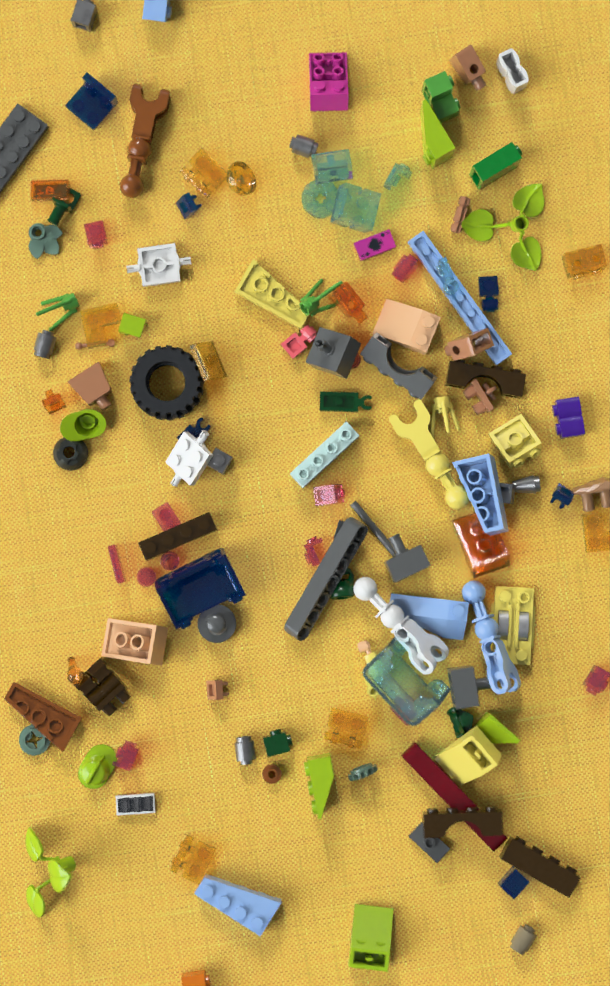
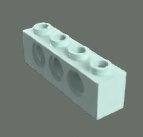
(324, 455)

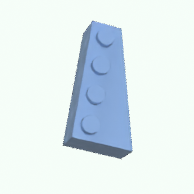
(242, 904)

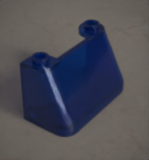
(199, 587)

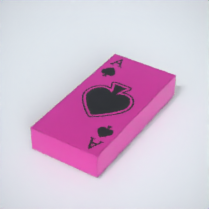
(375, 245)

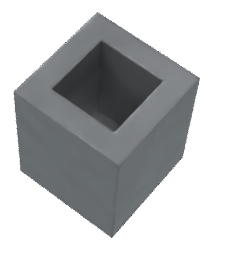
(84, 15)
(220, 461)

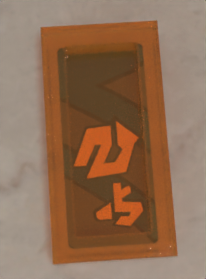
(47, 189)

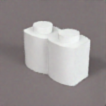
(509, 67)

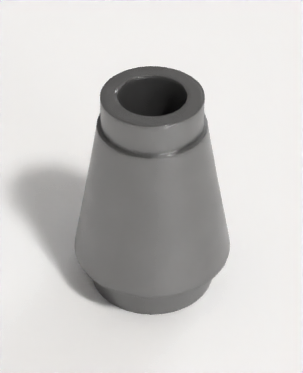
(527, 485)

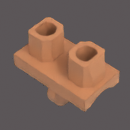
(476, 390)

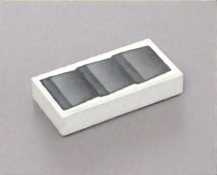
(135, 804)

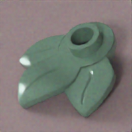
(46, 241)

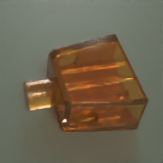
(342, 296)

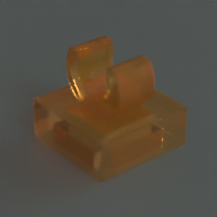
(53, 402)

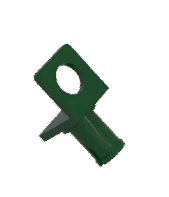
(62, 207)

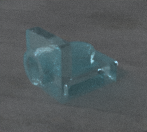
(394, 178)

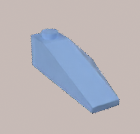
(438, 616)

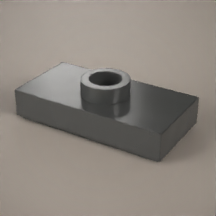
(432, 846)

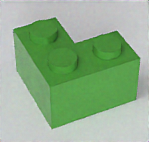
(438, 93)

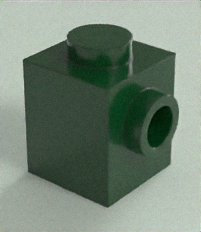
(277, 742)

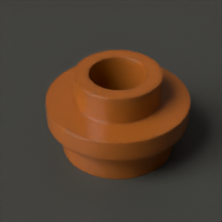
(271, 767)

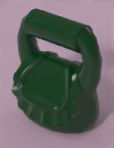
(344, 588)

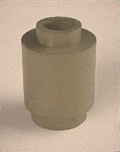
(523, 939)

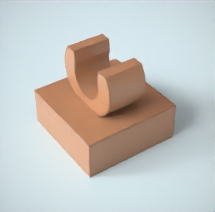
(215, 689)

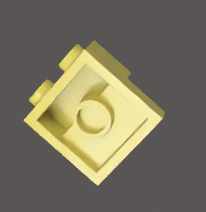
(516, 441)

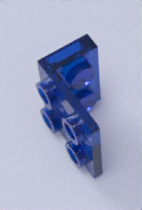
(92, 102)

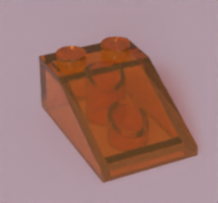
(481, 550)

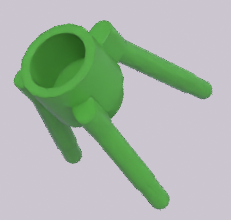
(68, 302)
(309, 305)

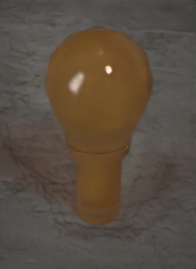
(74, 673)

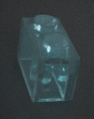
(332, 166)

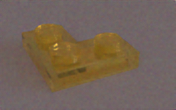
(94, 321)
(594, 535)

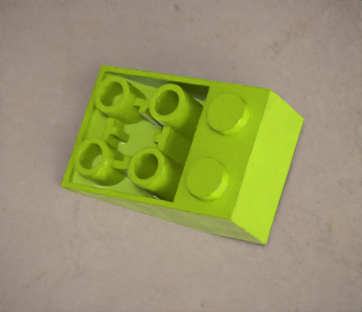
(321, 776)
(371, 937)

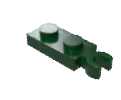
(342, 402)

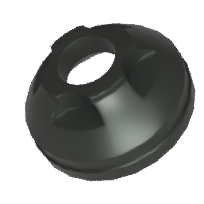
(74, 462)

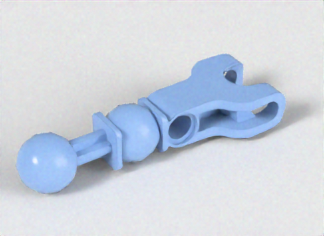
(486, 628)

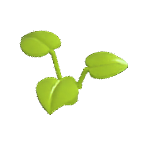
(527, 251)
(57, 868)

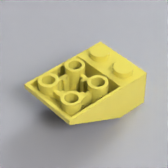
(468, 757)

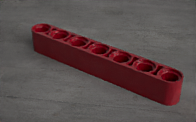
(445, 788)

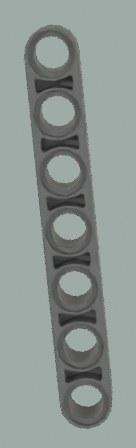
(326, 578)

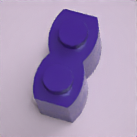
(569, 417)

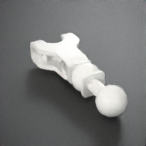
(412, 637)

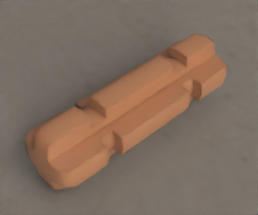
(460, 214)

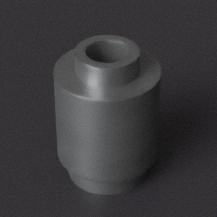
(303, 146)
(44, 344)
(245, 750)

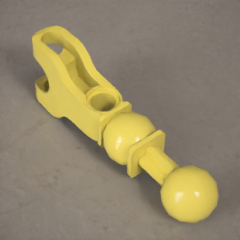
(436, 462)

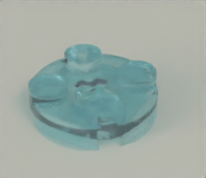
(313, 207)

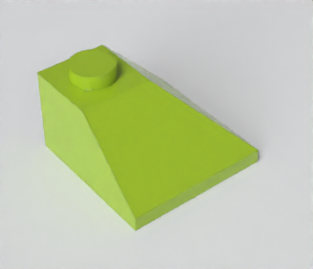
(495, 730)

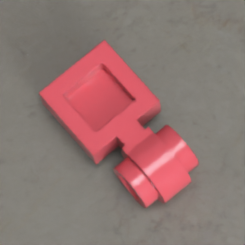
(295, 345)

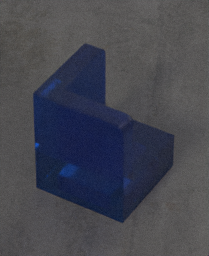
(513, 882)

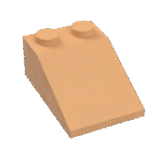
(407, 326)
(134, 641)

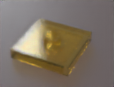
(208, 361)

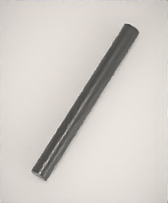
(373, 527)

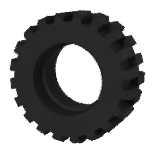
(148, 364)

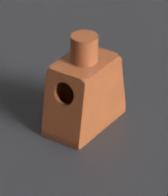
(467, 60)
(463, 347)
(93, 386)

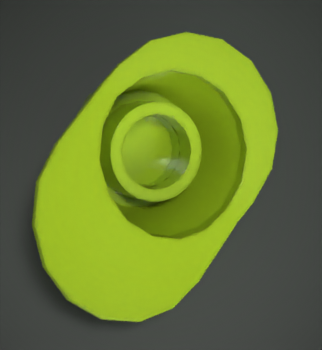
(83, 425)
(97, 766)

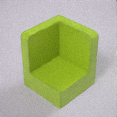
(132, 325)

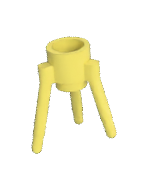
(443, 406)

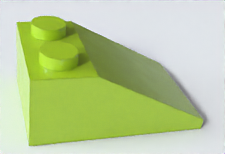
(435, 140)

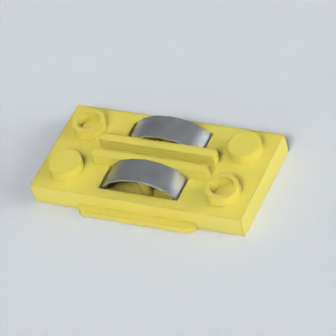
(516, 621)

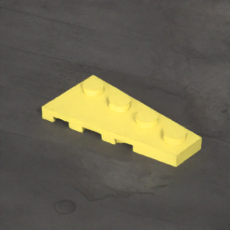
(270, 295)

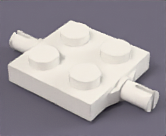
(159, 265)
(189, 458)

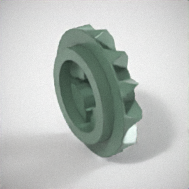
(30, 748)
(362, 771)

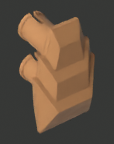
(586, 491)

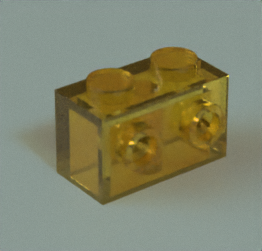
(584, 261)

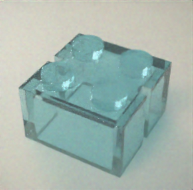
(355, 209)

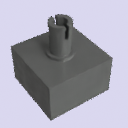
(333, 352)
(405, 561)
(465, 686)

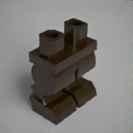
(107, 689)

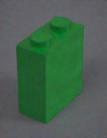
(496, 165)

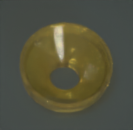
(244, 177)

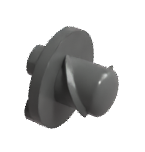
(217, 624)

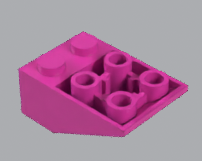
(328, 81)

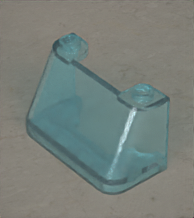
(402, 685)

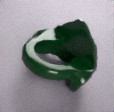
(461, 721)

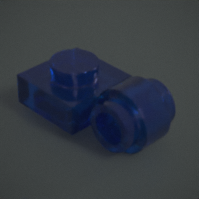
(487, 288)

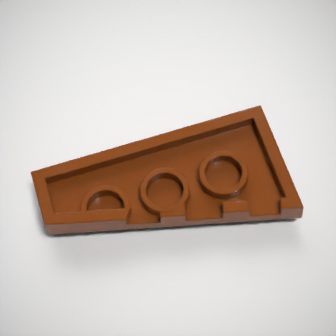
(47, 717)

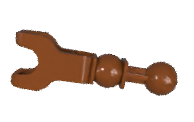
(143, 129)

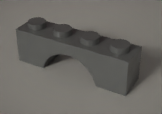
(379, 353)

